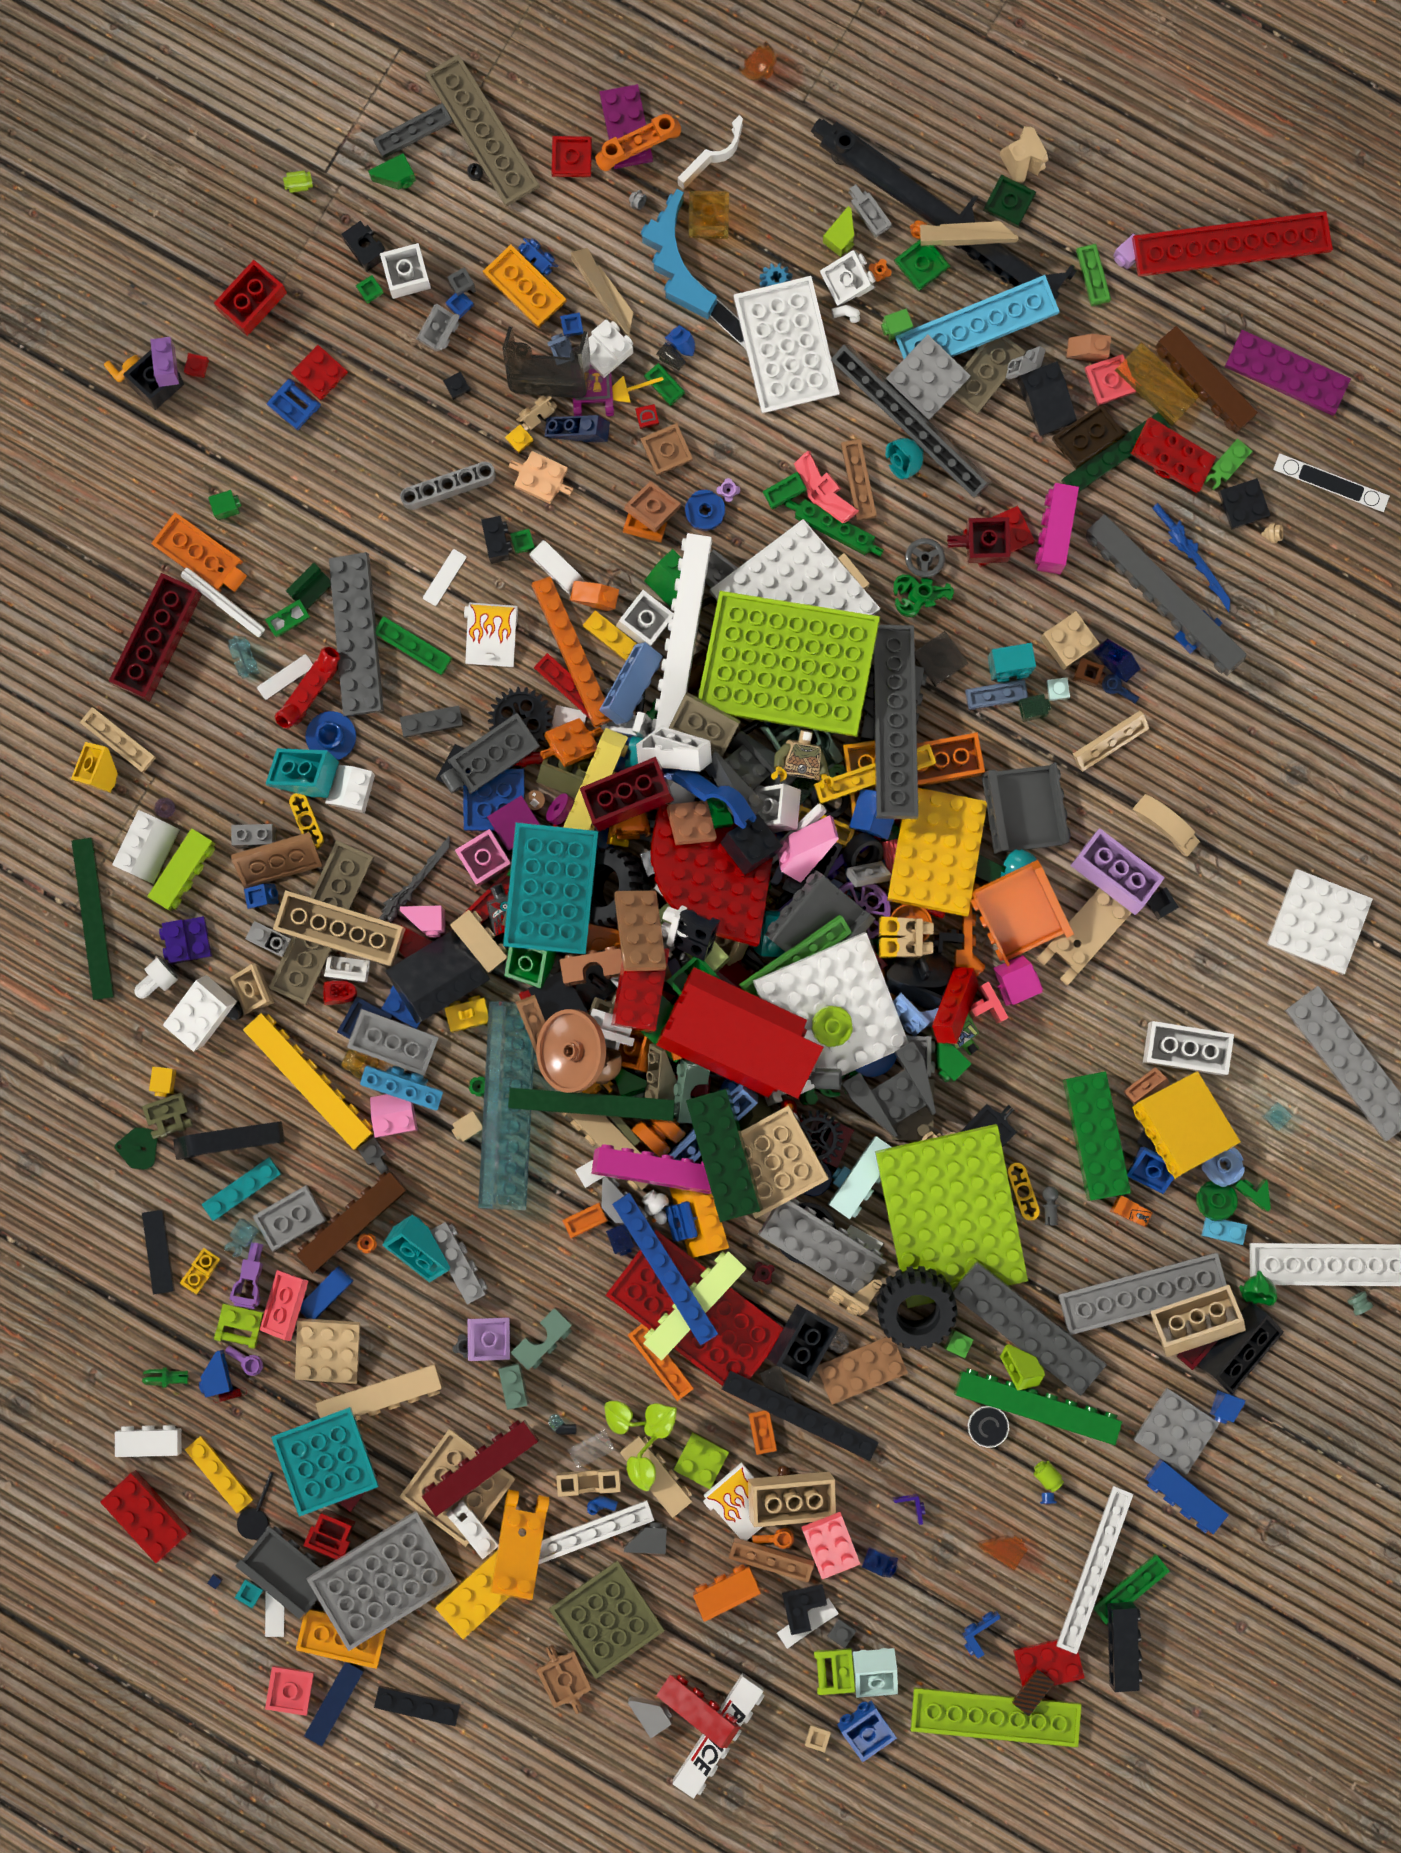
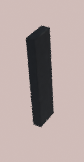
(158, 1251)

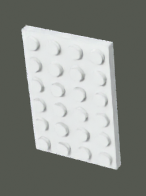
(786, 344)

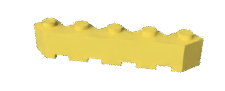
(608, 752)

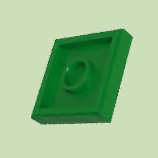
(921, 264)

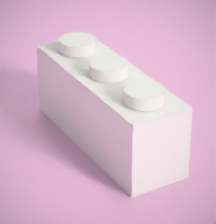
(148, 1441)

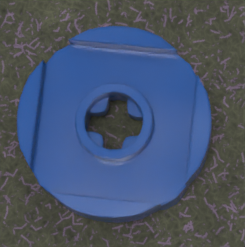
(711, 501)

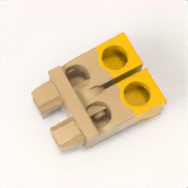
(911, 937)

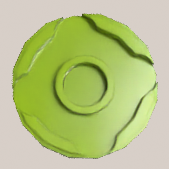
(832, 1026)

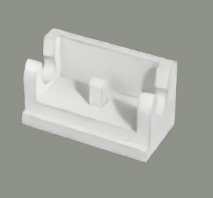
(347, 969)

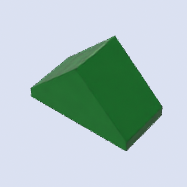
(629, 1083)

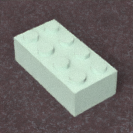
(859, 1181)

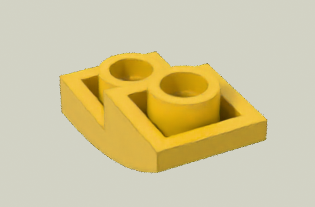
(200, 1271)

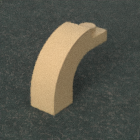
(1167, 822)

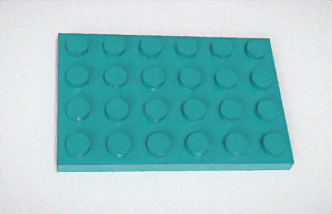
(550, 888)

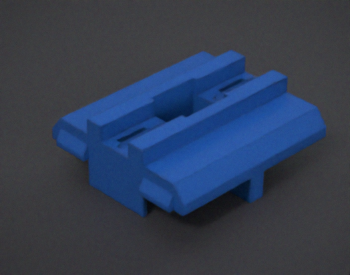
(681, 1221)

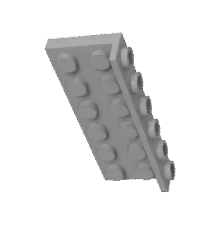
(821, 1246)

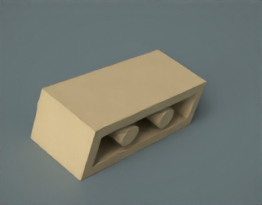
(479, 940)

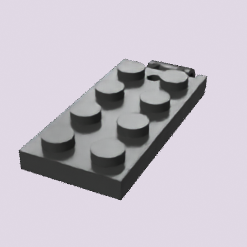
(490, 755)

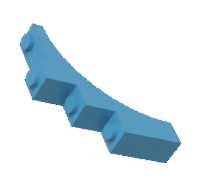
(682, 287)

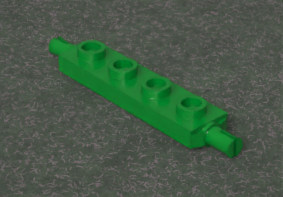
(842, 532)

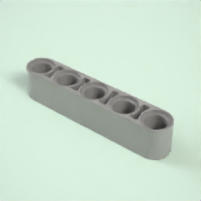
(438, 483)

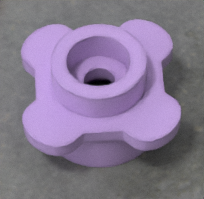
(728, 484)

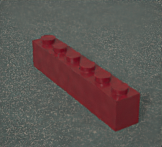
(479, 1468)

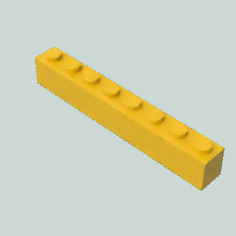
(308, 1081)

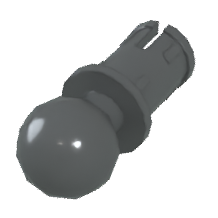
(1051, 1194)

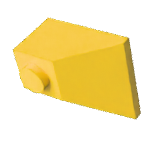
(95, 768)

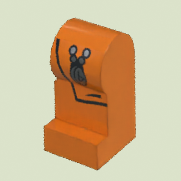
(1131, 1211)

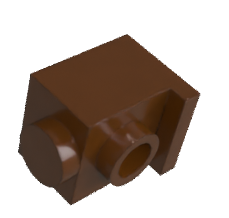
(1088, 666)

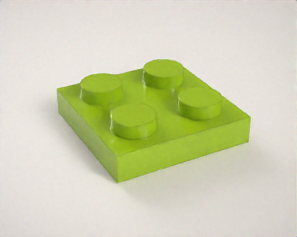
(701, 1460)

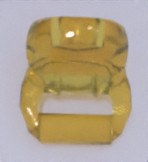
(354, 1060)

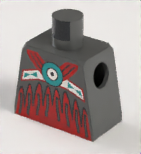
(497, 908)

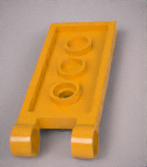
(516, 1554)

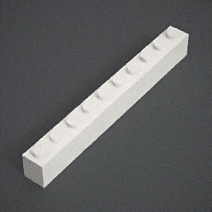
(683, 627)

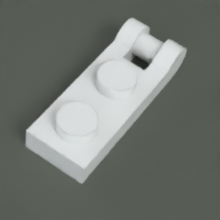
(473, 1529)

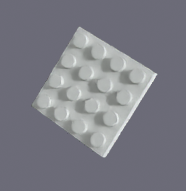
(1319, 921)

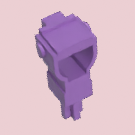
(250, 1271)

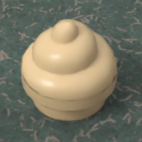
(1273, 533)

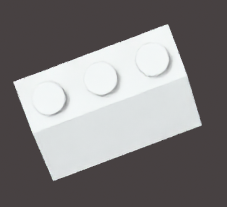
(146, 847)

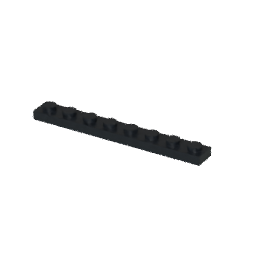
(799, 1415)

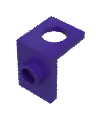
(919, 1506)

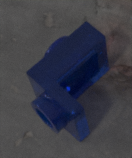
(880, 1563)

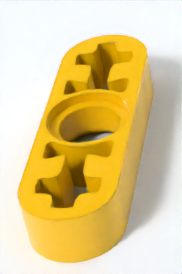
(305, 805)
(1023, 1207)

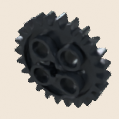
(537, 713)

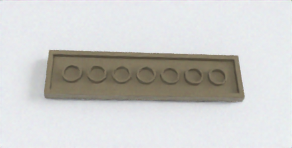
(482, 130)
(336, 886)

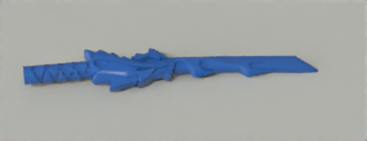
(1191, 549)

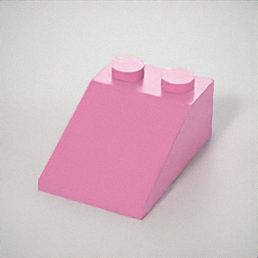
(806, 848)

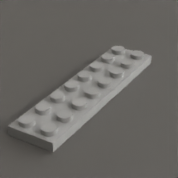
(1348, 1061)
(1139, 1293)

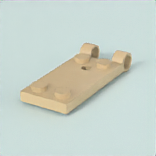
(1090, 926)

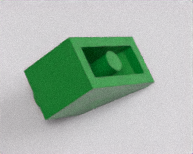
(393, 173)

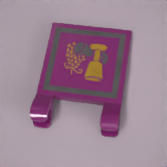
(598, 391)

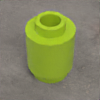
(298, 181)
(1048, 1476)

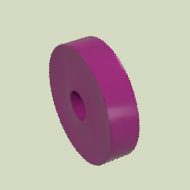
(559, 809)

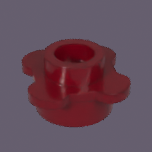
(763, 1278)

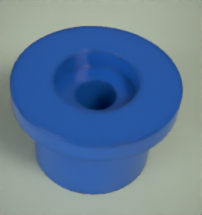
(1048, 1498)

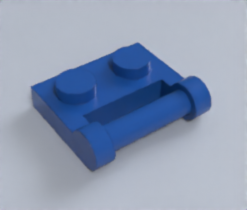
(289, 409)

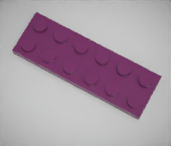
(1287, 372)

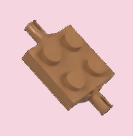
(564, 1679)

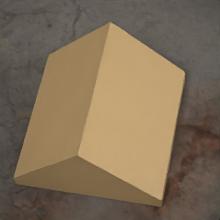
(252, 989)

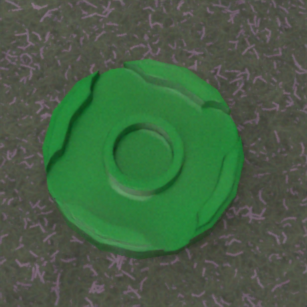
(1216, 1201)

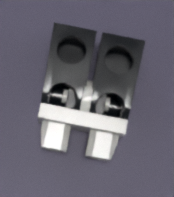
(689, 931)

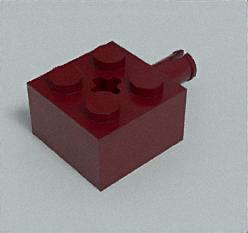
(974, 541)

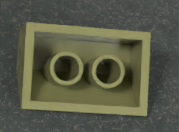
(562, 778)

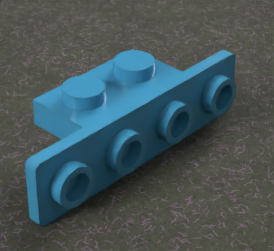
(402, 1085)

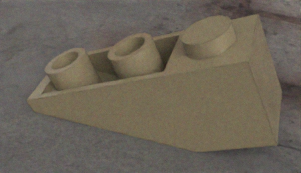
(659, 1075)

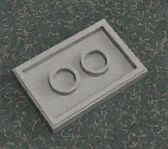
(289, 1218)

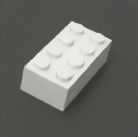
(1188, 1048)

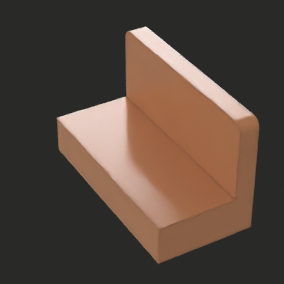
(1146, 1086)

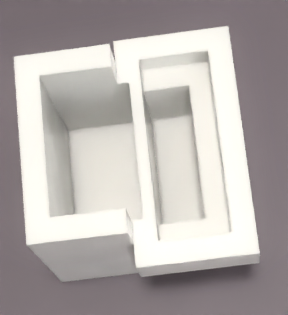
(612, 1034)

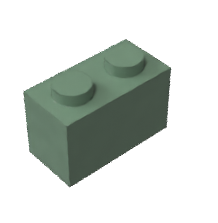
(513, 1386)

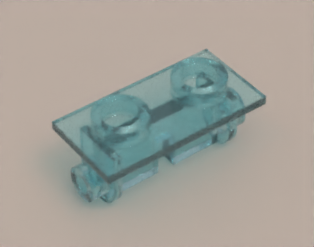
(240, 648)

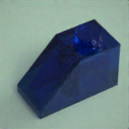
(1117, 659)

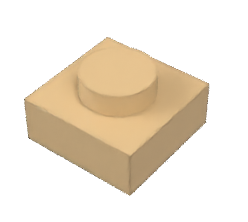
(817, 1738)

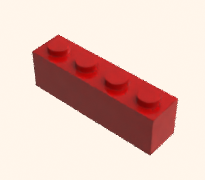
(955, 1005)
(699, 1711)

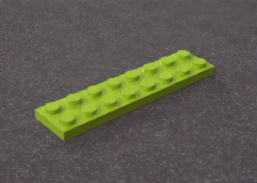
(994, 1717)

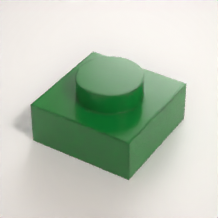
(369, 289)
(522, 541)

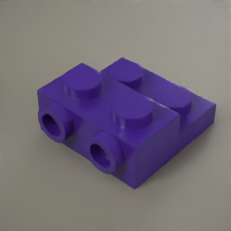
(185, 940)

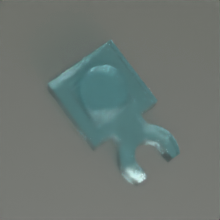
(242, 1236)

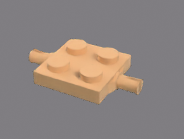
(541, 477)

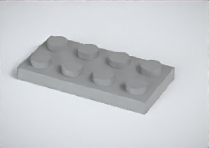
(392, 1042)

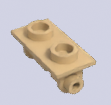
(542, 407)

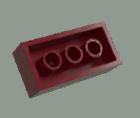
(626, 794)

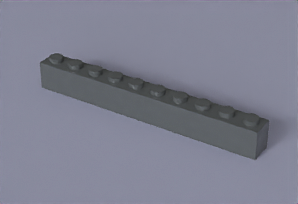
(911, 420)
(1165, 595)

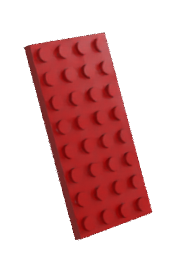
(743, 1329)

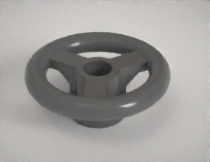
(925, 564)

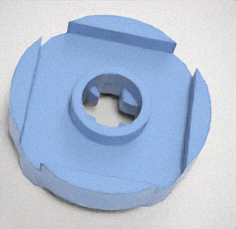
(1221, 1176)

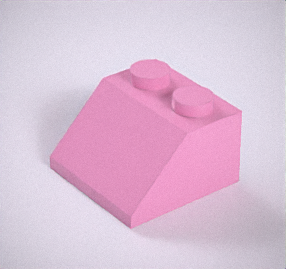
(427, 918)
(392, 1115)

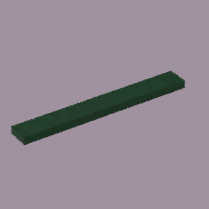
(93, 919)
(591, 1104)

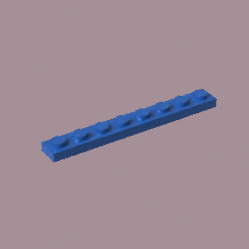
(665, 1269)

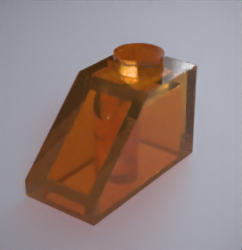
(1005, 1549)

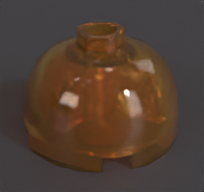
(759, 63)

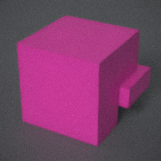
(1017, 981)

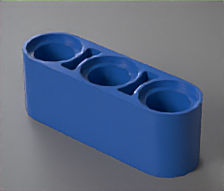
(325, 1293)

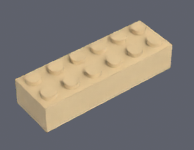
(339, 928)

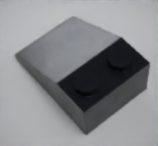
(1047, 398)

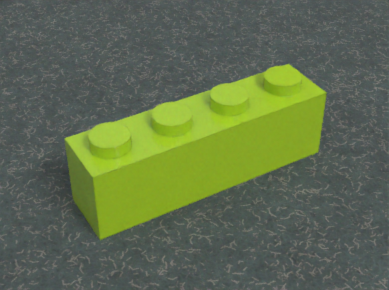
(181, 870)

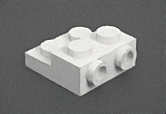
(848, 278)
(608, 347)

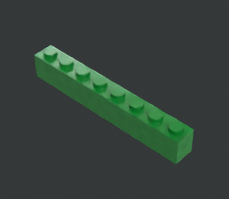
(1038, 1407)

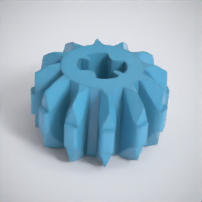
(774, 272)

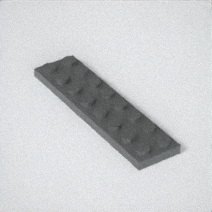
(356, 634)
(1028, 1328)

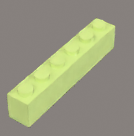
(707, 1292)

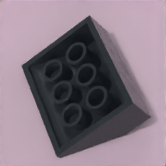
(436, 976)

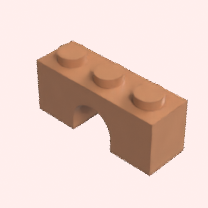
(575, 967)

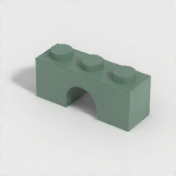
(688, 1077)
(529, 1353)

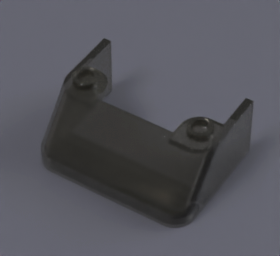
(546, 374)

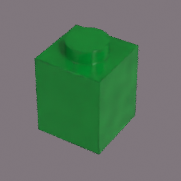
(225, 504)

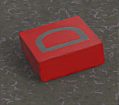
(647, 416)

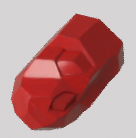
(338, 992)

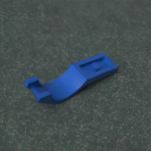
(704, 790)

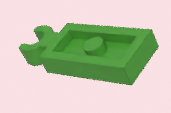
(1228, 463)

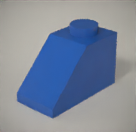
(216, 1376)
(1226, 1407)

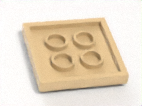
(327, 1350)

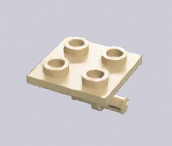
(859, 1301)

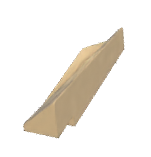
(966, 234)
(603, 289)

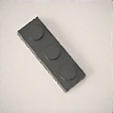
(431, 721)

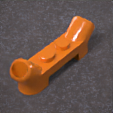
(620, 149)
(965, 957)

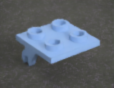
(911, 1018)

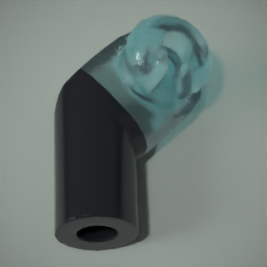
(560, 1427)

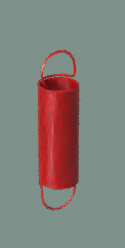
(230, 1395)

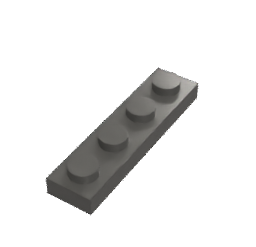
(412, 130)

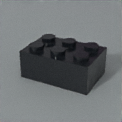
(802, 1343)

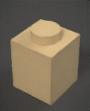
(467, 1127)

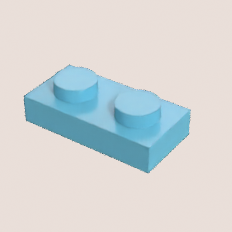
(1224, 1230)

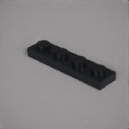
(417, 1705)

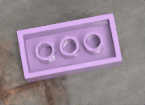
(1117, 871)

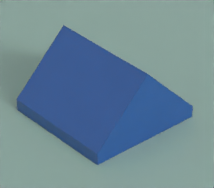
(865, 816)
(1150, 1170)

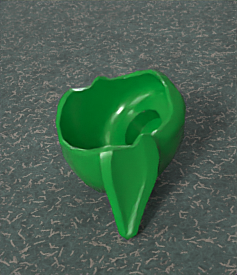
(1259, 1290)

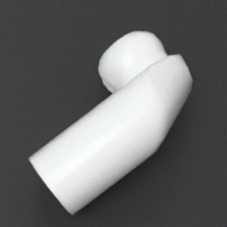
(846, 310)

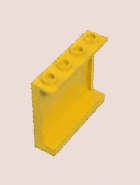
(1185, 1124)

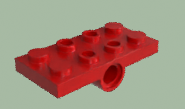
(1173, 455)

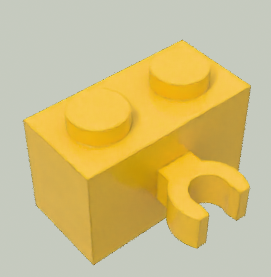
(467, 1014)

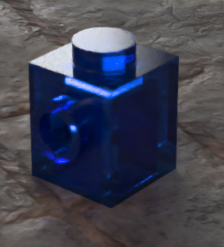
(620, 1240)

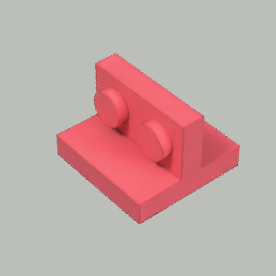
(989, 1002)

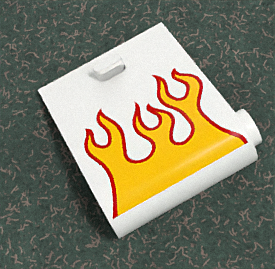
(491, 630)
(731, 1501)

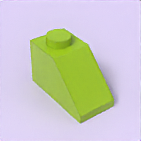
(841, 234)
(1022, 1367)

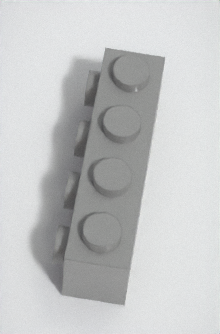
(461, 1268)

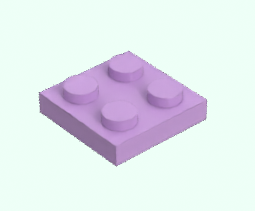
(488, 1339)

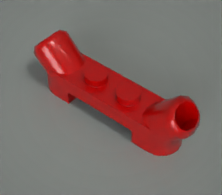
(308, 689)

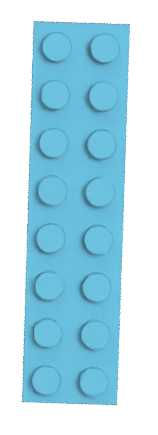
(986, 319)

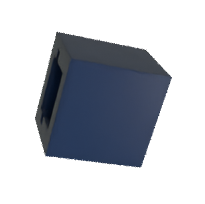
(214, 1581)

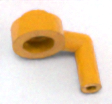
(118, 376)

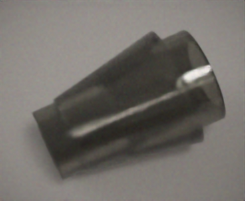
(670, 356)

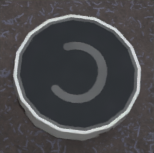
(988, 1426)

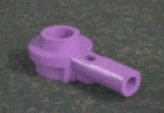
(251, 1364)

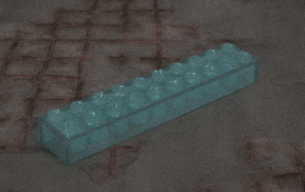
(504, 1129)

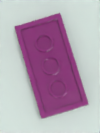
(622, 116)

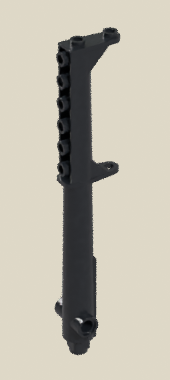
(885, 174)

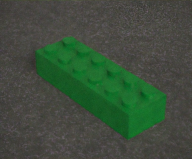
(1096, 1136)

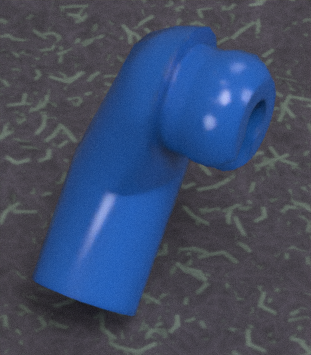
(599, 1503)

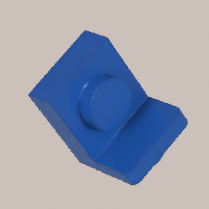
(261, 895)

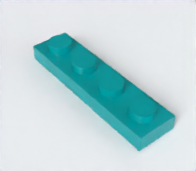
(241, 1189)

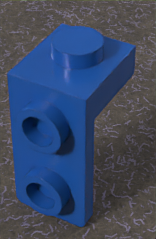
(973, 1629)

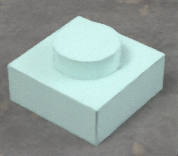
(1058, 689)

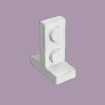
(639, 725)

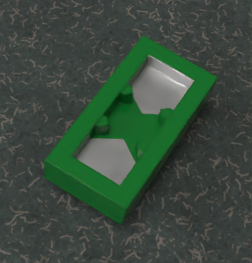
(287, 618)

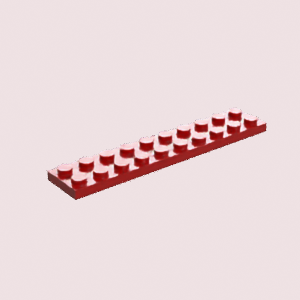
(1232, 243)

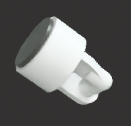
(159, 975)

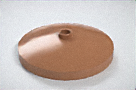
(571, 1050)

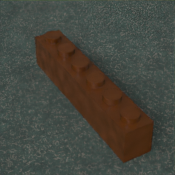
(1205, 379)
(351, 1222)

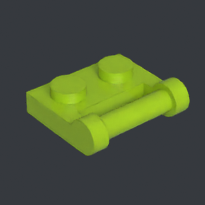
(242, 1319)
(841, 1671)

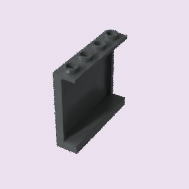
(1026, 808)

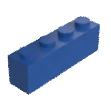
(1186, 1496)

